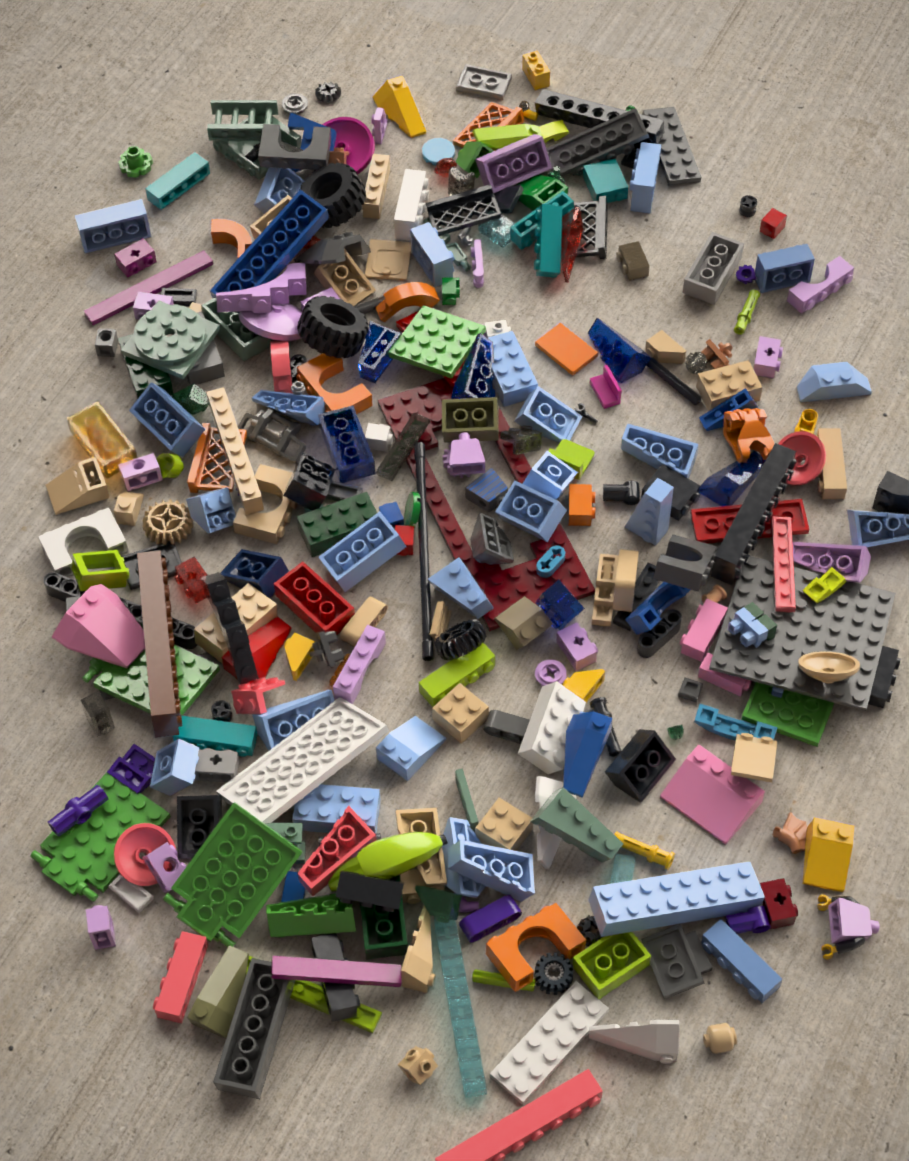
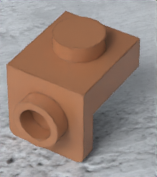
(338, 156)

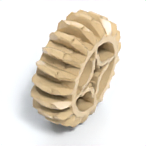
(171, 520)

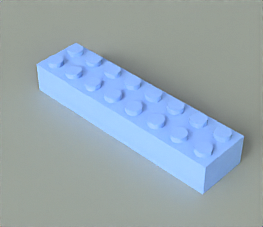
(675, 898)

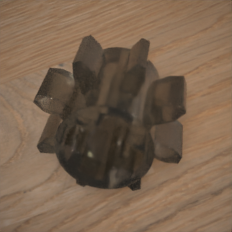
(696, 362)

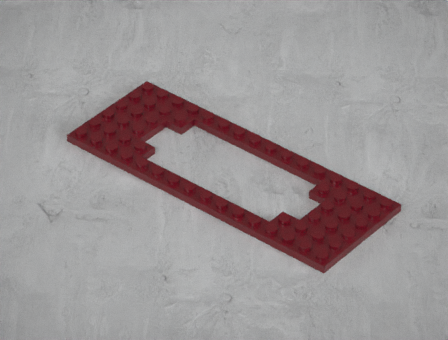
(500, 586)

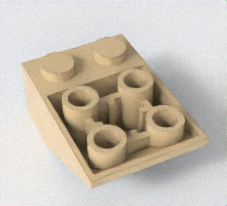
(77, 487)

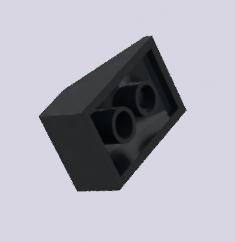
(892, 494)
(196, 821)

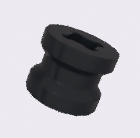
(748, 206)
(220, 707)

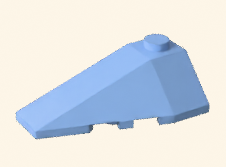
(287, 717)

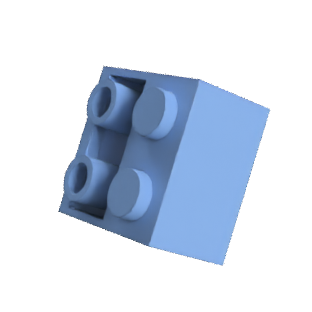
(212, 510)

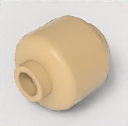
(720, 1038)

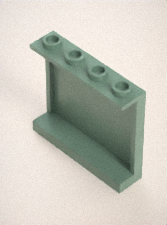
(238, 149)

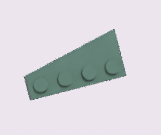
(576, 826)

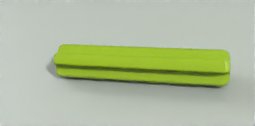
(496, 979)

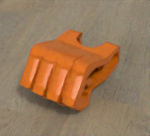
(746, 432)

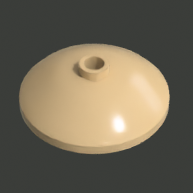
(828, 666)

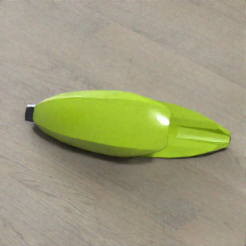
(392, 856)

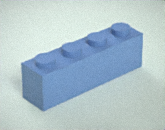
(741, 961)

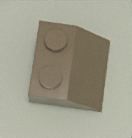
(523, 622)

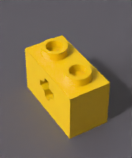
(536, 70)

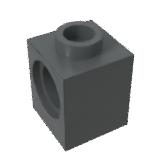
(106, 342)

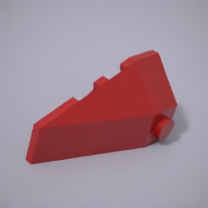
(264, 647)

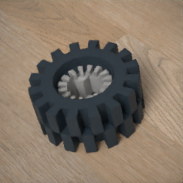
(553, 963)

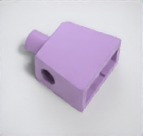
(466, 456)

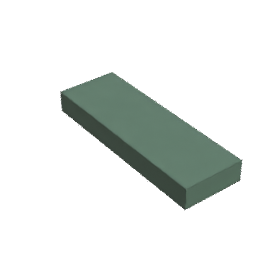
(466, 799)

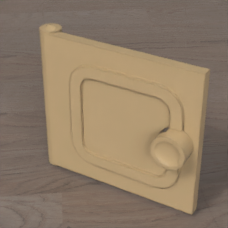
(388, 260)

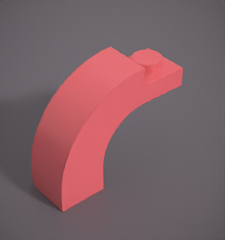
(281, 366)

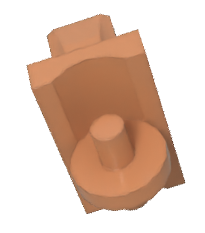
(712, 350)

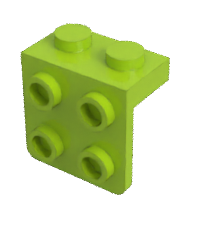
(574, 456)

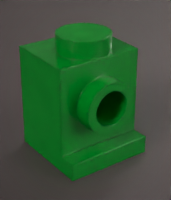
(450, 290)

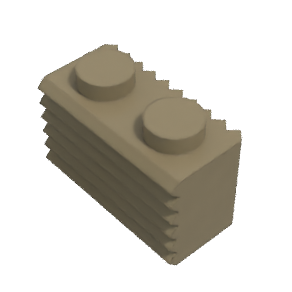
(633, 260)

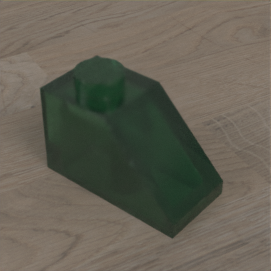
(192, 399)
(440, 903)

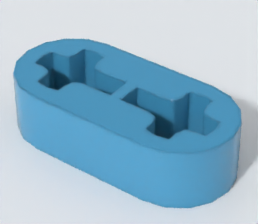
(547, 559)

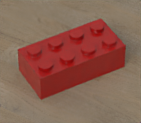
(313, 600)

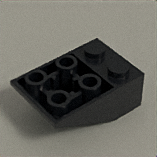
(309, 482)

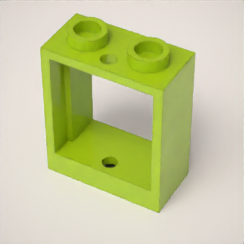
(95, 560)

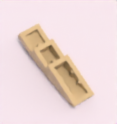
(605, 590)

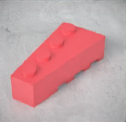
(342, 844)

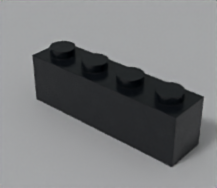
(338, 996)

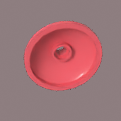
(807, 448)
(137, 839)

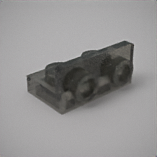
(459, 182)

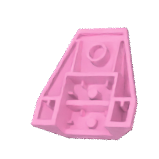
(101, 628)

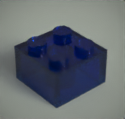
(559, 605)

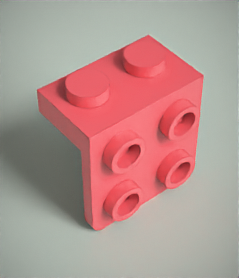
(249, 697)

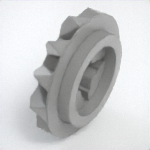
(292, 99)

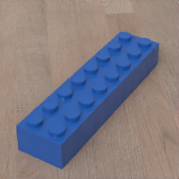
(275, 245)

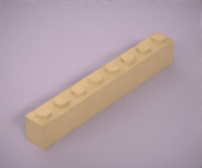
(235, 451)

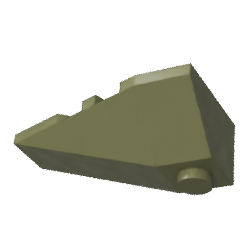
(221, 993)

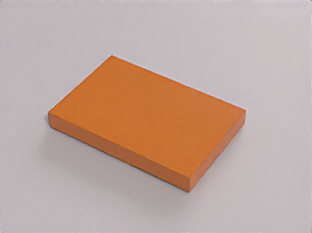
(566, 349)

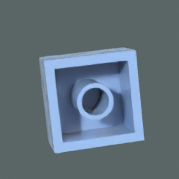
(550, 476)
(174, 767)

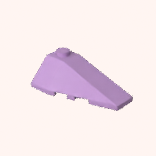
(847, 560)

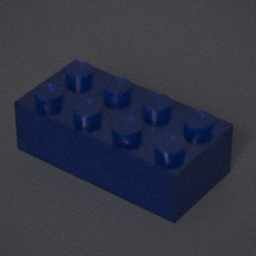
(346, 444)

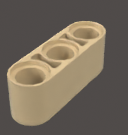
(368, 614)

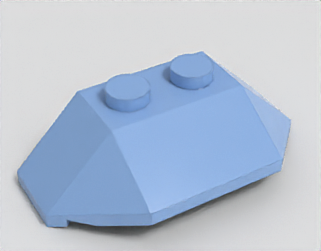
(832, 382)
(454, 831)

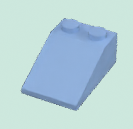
(548, 416)
(409, 747)

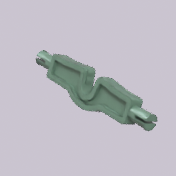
(459, 256)

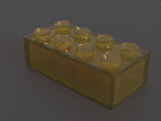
(101, 438)

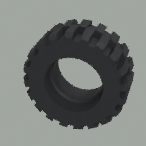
(338, 190)
(332, 327)

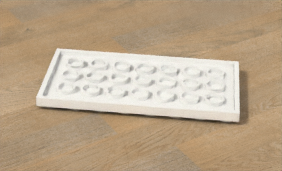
(303, 760)

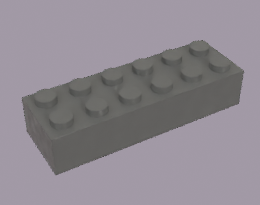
(253, 1032)

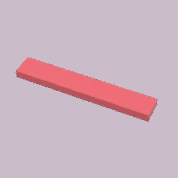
(783, 564)

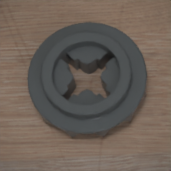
(324, 96)

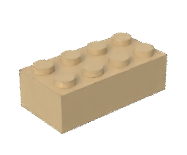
(254, 611)

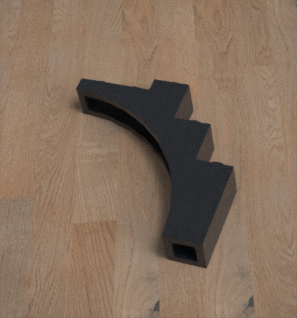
(233, 629)

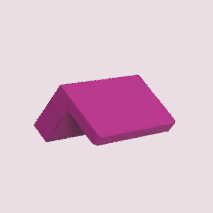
(606, 388)

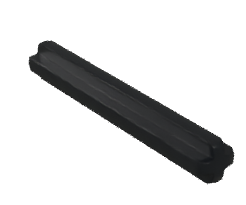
(674, 381)

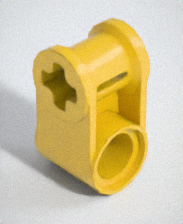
(807, 426)

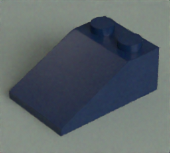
(256, 569)

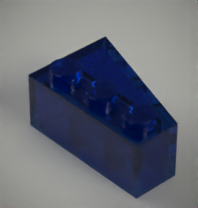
(374, 354)

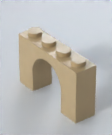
(269, 525)

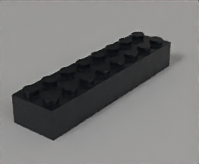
(754, 514)

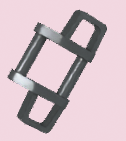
(291, 431)

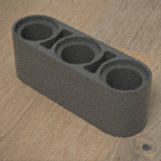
(506, 726)

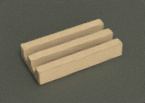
(440, 620)

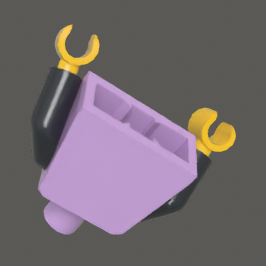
(848, 924)

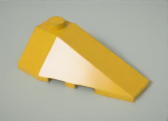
(400, 106)

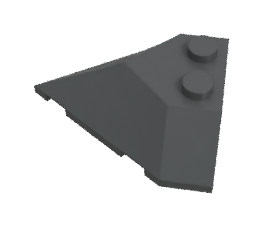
(332, 249)

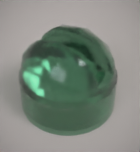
(676, 732)

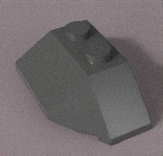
(490, 542)

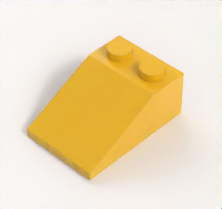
(827, 854)

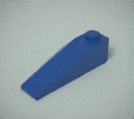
(583, 748)

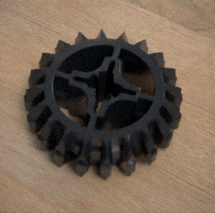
(460, 639)

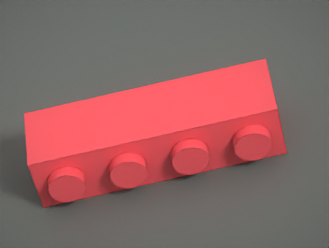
(181, 977)

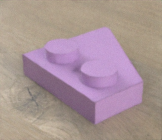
(380, 124)

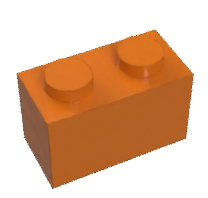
(580, 504)

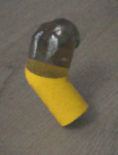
(527, 113)

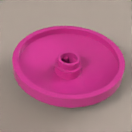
(355, 138)

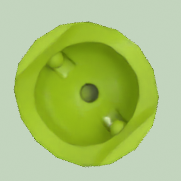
(170, 465)

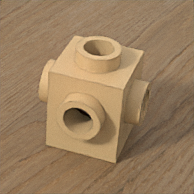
(418, 1064)

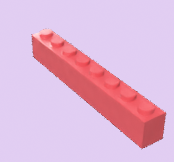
(529, 1121)

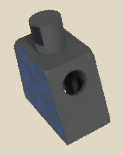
(486, 490)

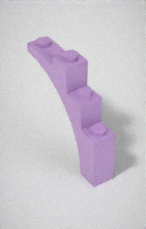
(261, 297)

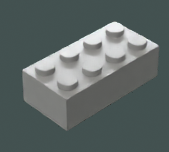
(713, 268)

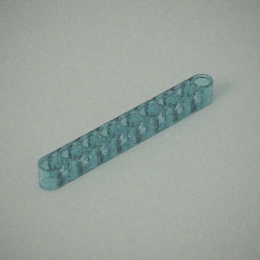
(460, 1009)

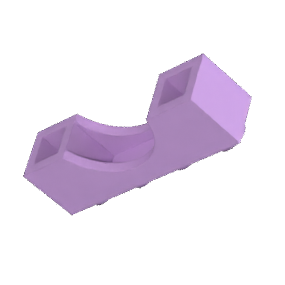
(806, 295)
(351, 677)

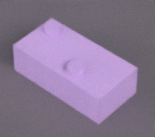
(514, 163)

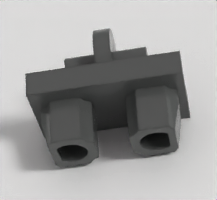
(325, 639)

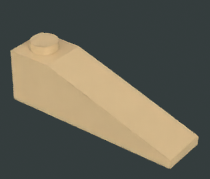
(424, 820)
(418, 965)

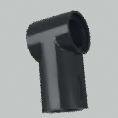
(627, 492)

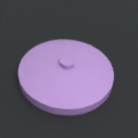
(276, 325)

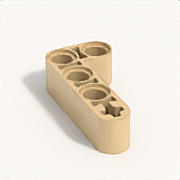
(625, 580)

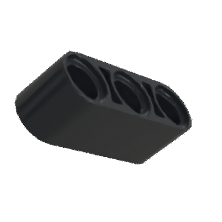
(656, 640)

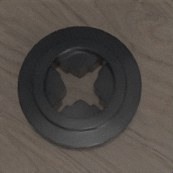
(584, 926)

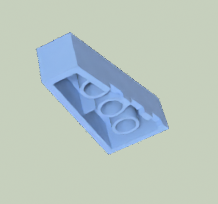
(644, 177)
(652, 513)

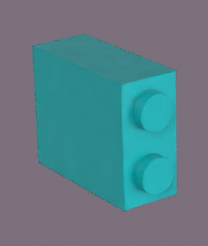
(605, 180)

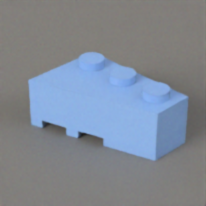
(462, 588)

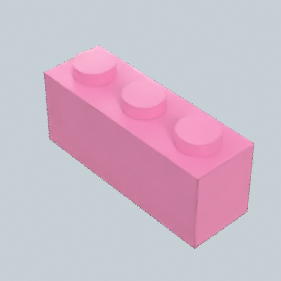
(703, 630)

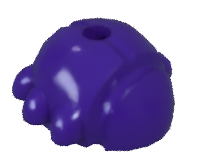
(746, 271)

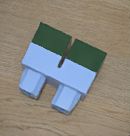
(752, 625)

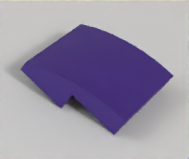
(134, 769)

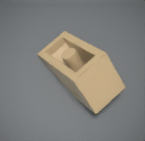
(665, 349)
(128, 508)

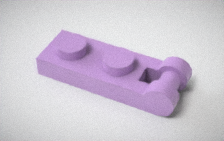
(477, 264)

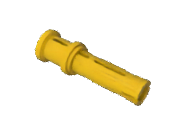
(652, 853)

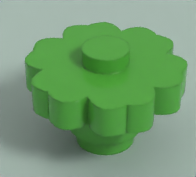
(135, 162)

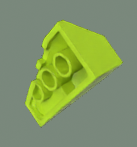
(504, 135)

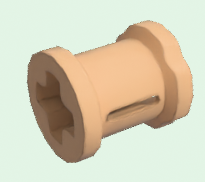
(716, 594)

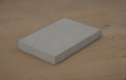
(484, 82)

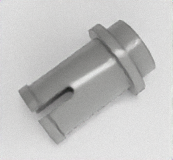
(298, 388)

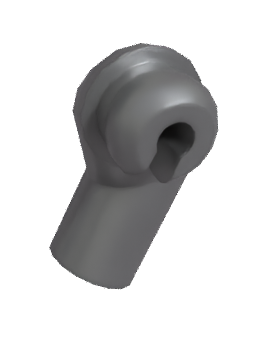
(464, 237)

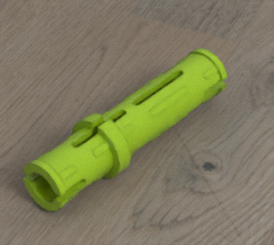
(745, 316)

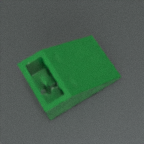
(540, 190)

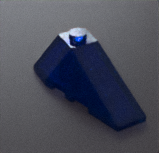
(618, 352)

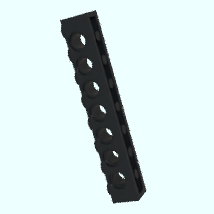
(589, 113)

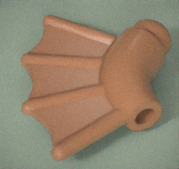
(792, 833)

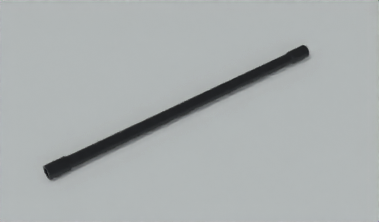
(427, 644)

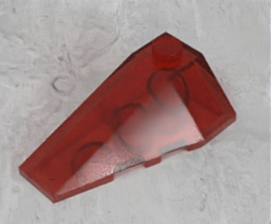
(571, 237)

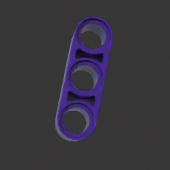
(490, 918)

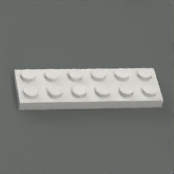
(549, 1042)

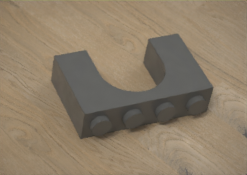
(311, 158)
(685, 563)

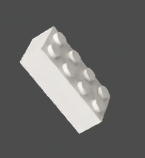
(411, 204)
(546, 731)

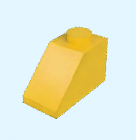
(297, 654)
(585, 683)

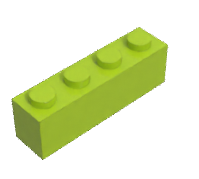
(456, 671)

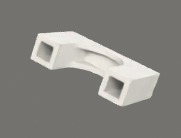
(98, 525)

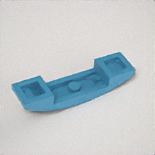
(729, 727)

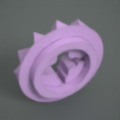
(553, 667)

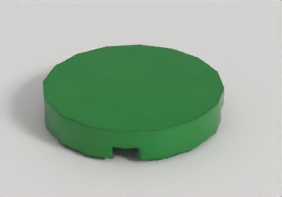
(412, 509)

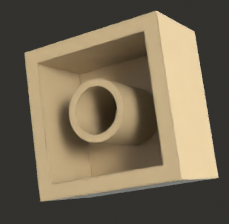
(460, 713)
(504, 826)

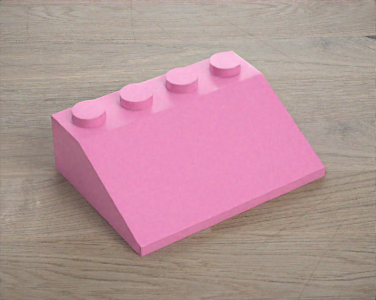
(711, 795)

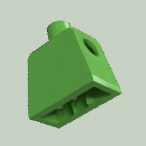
(469, 153)

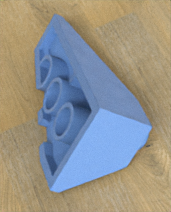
(296, 406)

